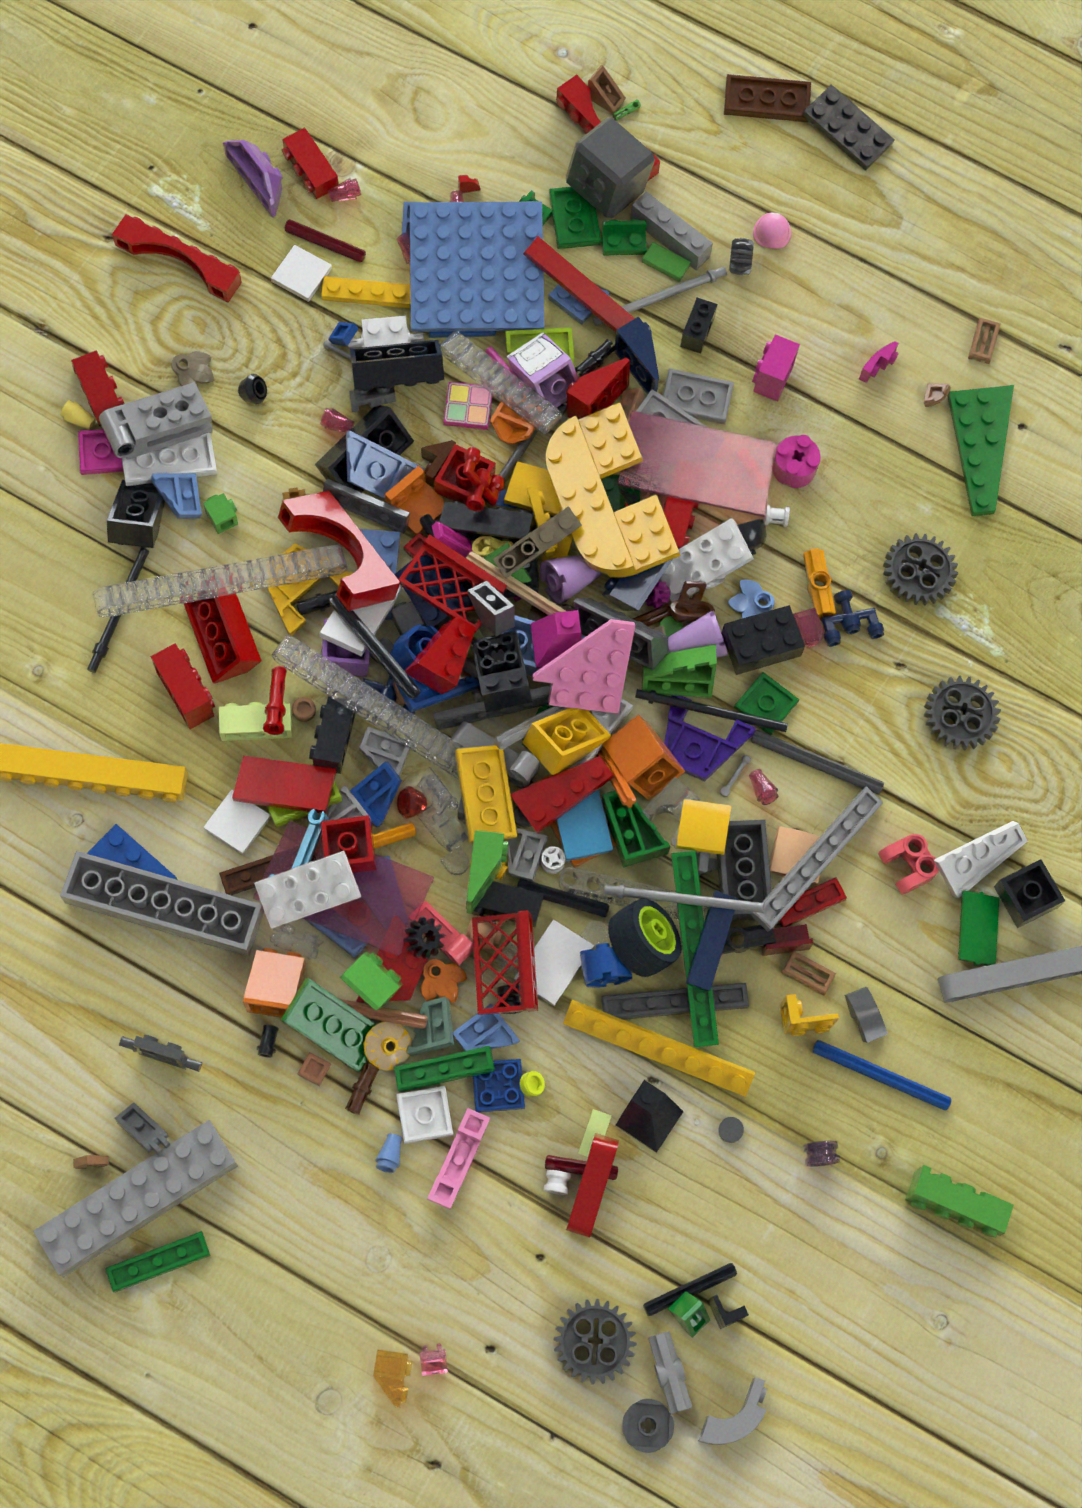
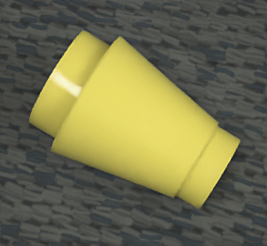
(77, 415)

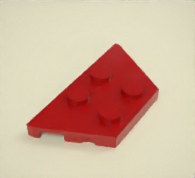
(407, 967)

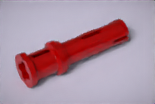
(275, 709)

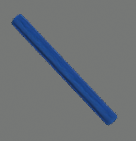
(882, 1075)

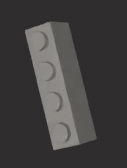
(672, 230)

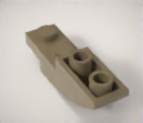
(537, 542)

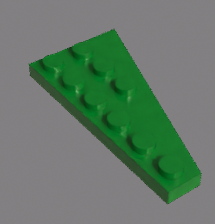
(981, 432)

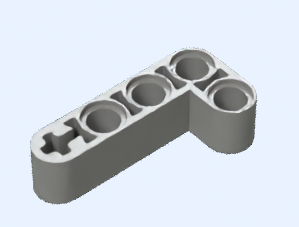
(520, 767)

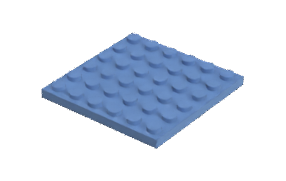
(473, 268)

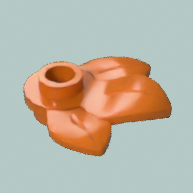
(444, 983)

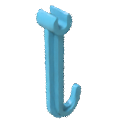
(310, 839)

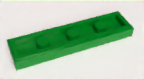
(444, 1069)
(157, 1262)

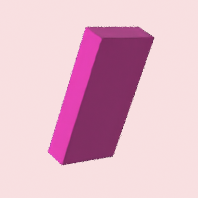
(452, 539)

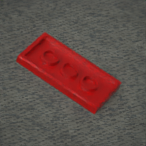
(284, 784)

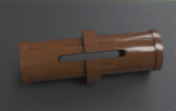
(362, 1089)

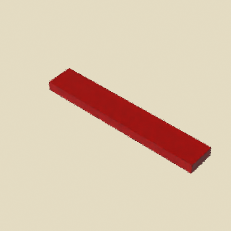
(577, 284)

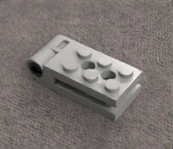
(156, 421)

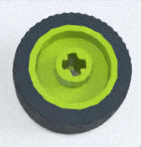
(644, 937)

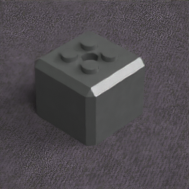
(609, 167)

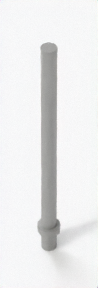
(710, 276)
(623, 891)

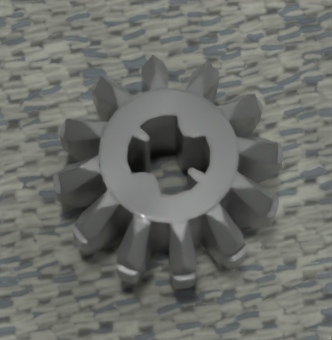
(741, 256)

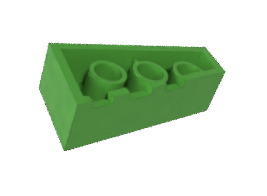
(958, 1202)

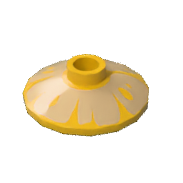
(376, 1042)

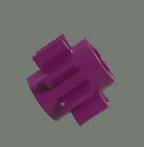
(659, 595)

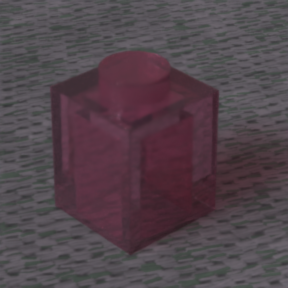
(809, 627)

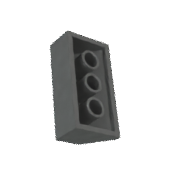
(647, 644)

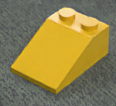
(565, 738)

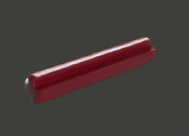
(572, 1166)

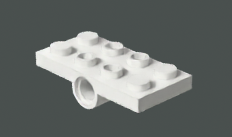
(708, 559)
(307, 889)

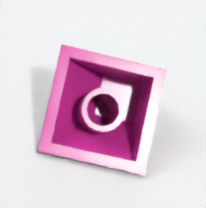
(554, 636)

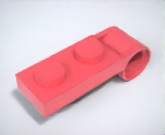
(456, 945)

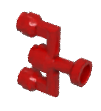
(484, 483)

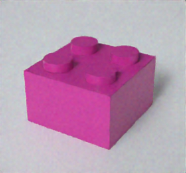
(775, 367)

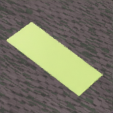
(598, 1124)

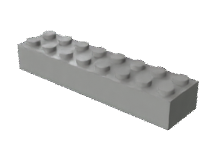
(162, 903)
(135, 1199)

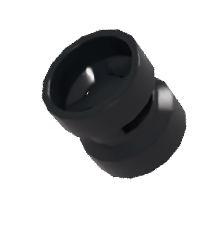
(513, 998)

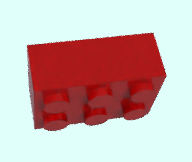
(184, 685)

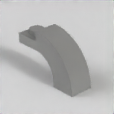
(729, 1430)

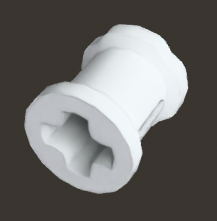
(777, 516)

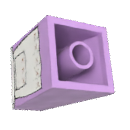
(544, 368)

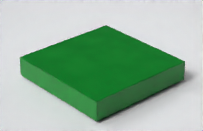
(767, 700)

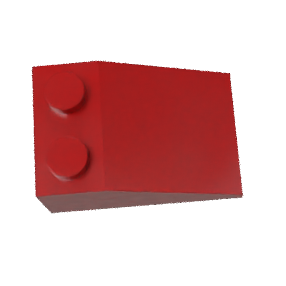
(597, 389)

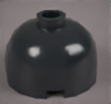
(754, 534)

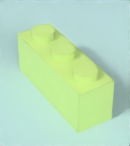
(247, 722)

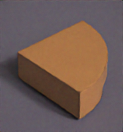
(935, 393)
(90, 1160)

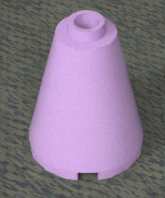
(566, 577)
(698, 634)

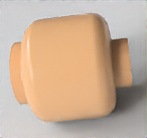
(484, 929)

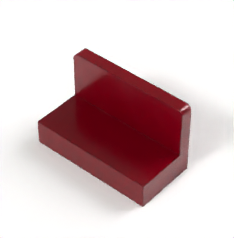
(789, 940)

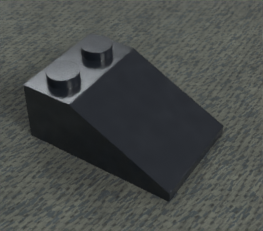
(135, 515)

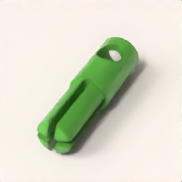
(628, 109)

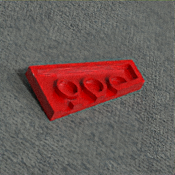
(558, 794)

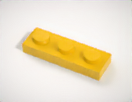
(537, 500)

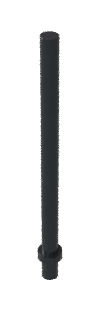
(710, 710)

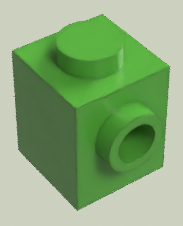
(221, 512)

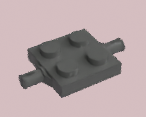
(170, 1054)

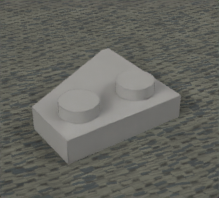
(382, 748)

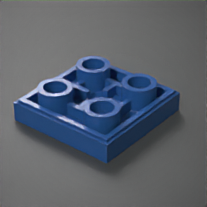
(500, 1088)

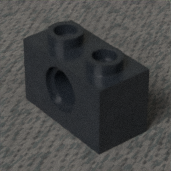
(698, 325)

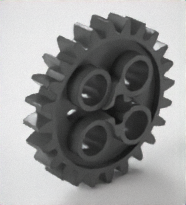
(913, 586)
(959, 732)
(618, 1343)

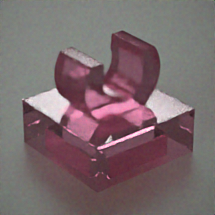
(433, 1361)

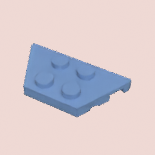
(374, 466)

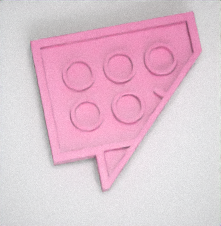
(592, 670)

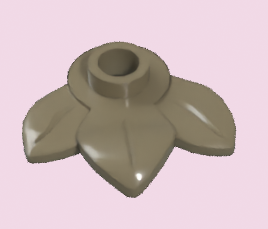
(196, 368)

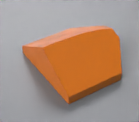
(510, 426)

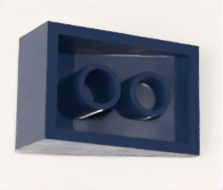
(636, 344)

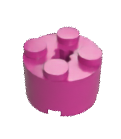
(796, 461)

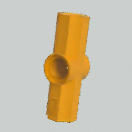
(817, 571)

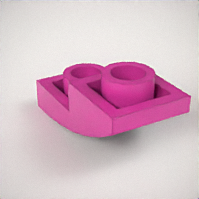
(879, 360)

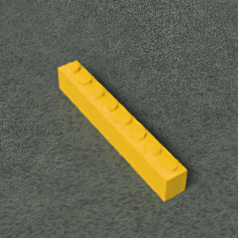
(92, 772)

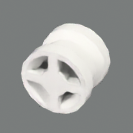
(554, 855)
(557, 1182)

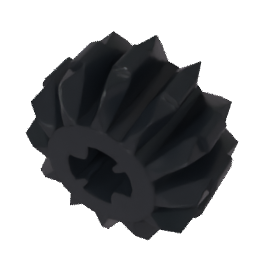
(415, 938)

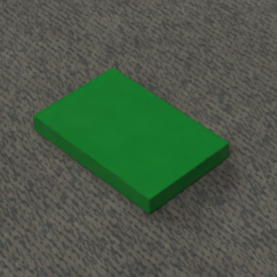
(573, 219)

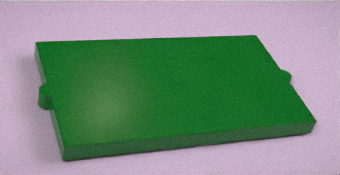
(978, 928)

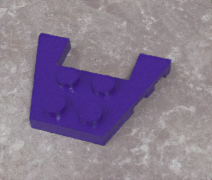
(698, 750)

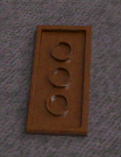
(766, 97)

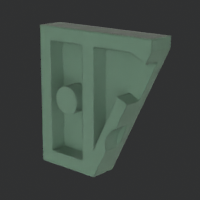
(438, 1030)

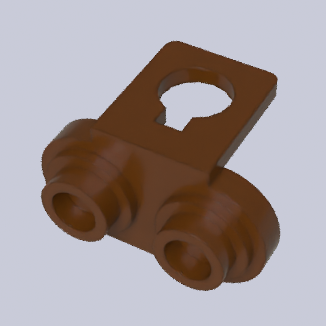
(690, 608)

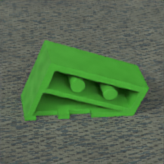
(683, 673)

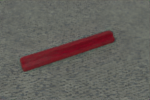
(325, 240)

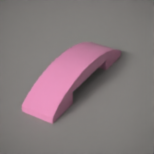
(459, 1159)

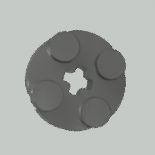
(659, 1416)

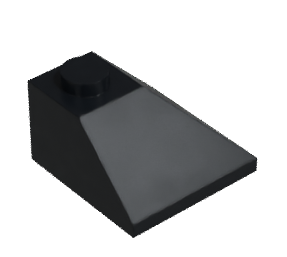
(649, 1116)

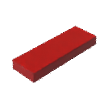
(814, 901)

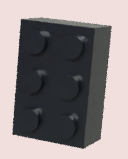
(763, 639)

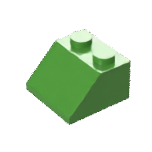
(372, 980)

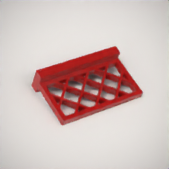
(458, 565)
(525, 957)

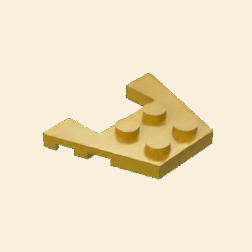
(286, 595)

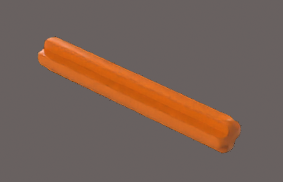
(618, 782)

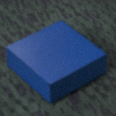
(343, 333)

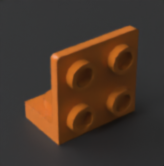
(415, 497)

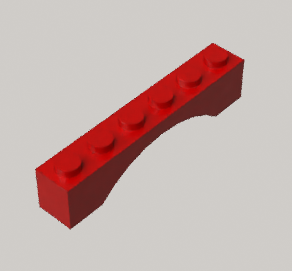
(576, 100)
(141, 238)

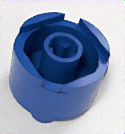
(411, 644)
(603, 967)

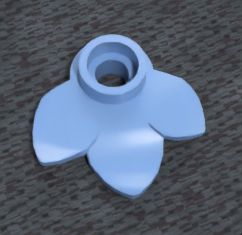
(748, 600)

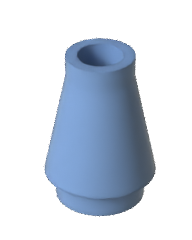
(389, 1155)

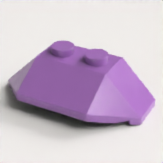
(256, 171)

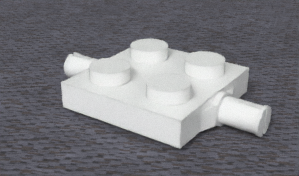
(385, 332)

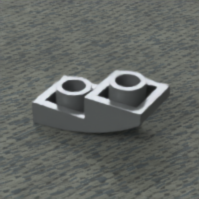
(867, 1015)

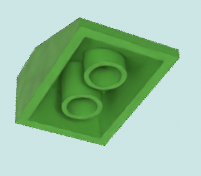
(486, 861)

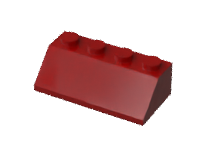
(223, 636)

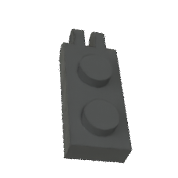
(142, 1128)

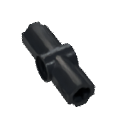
(753, 936)

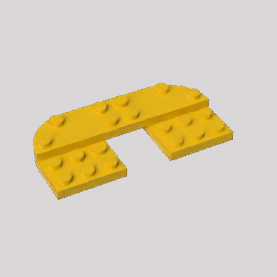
(577, 460)

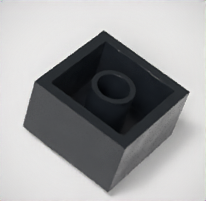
(1029, 893)

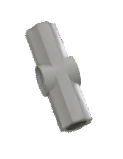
(670, 1372)

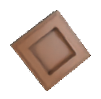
(314, 1069)

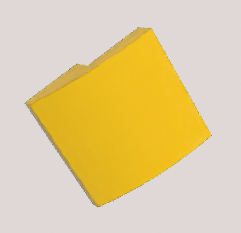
(703, 827)

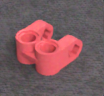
(923, 857)

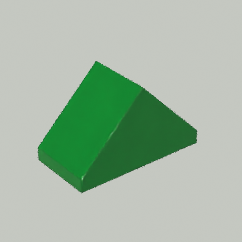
(689, 1313)

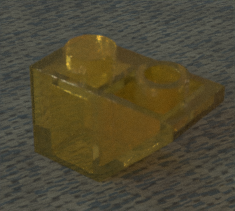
(390, 1374)

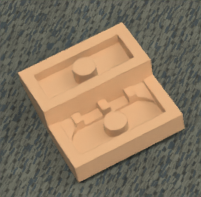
(789, 849)

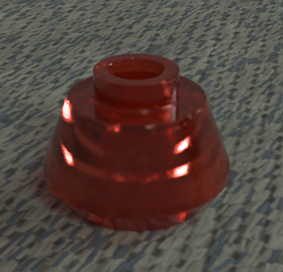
(411, 802)

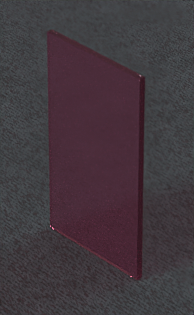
(700, 464)
(387, 900)

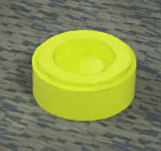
(532, 1084)

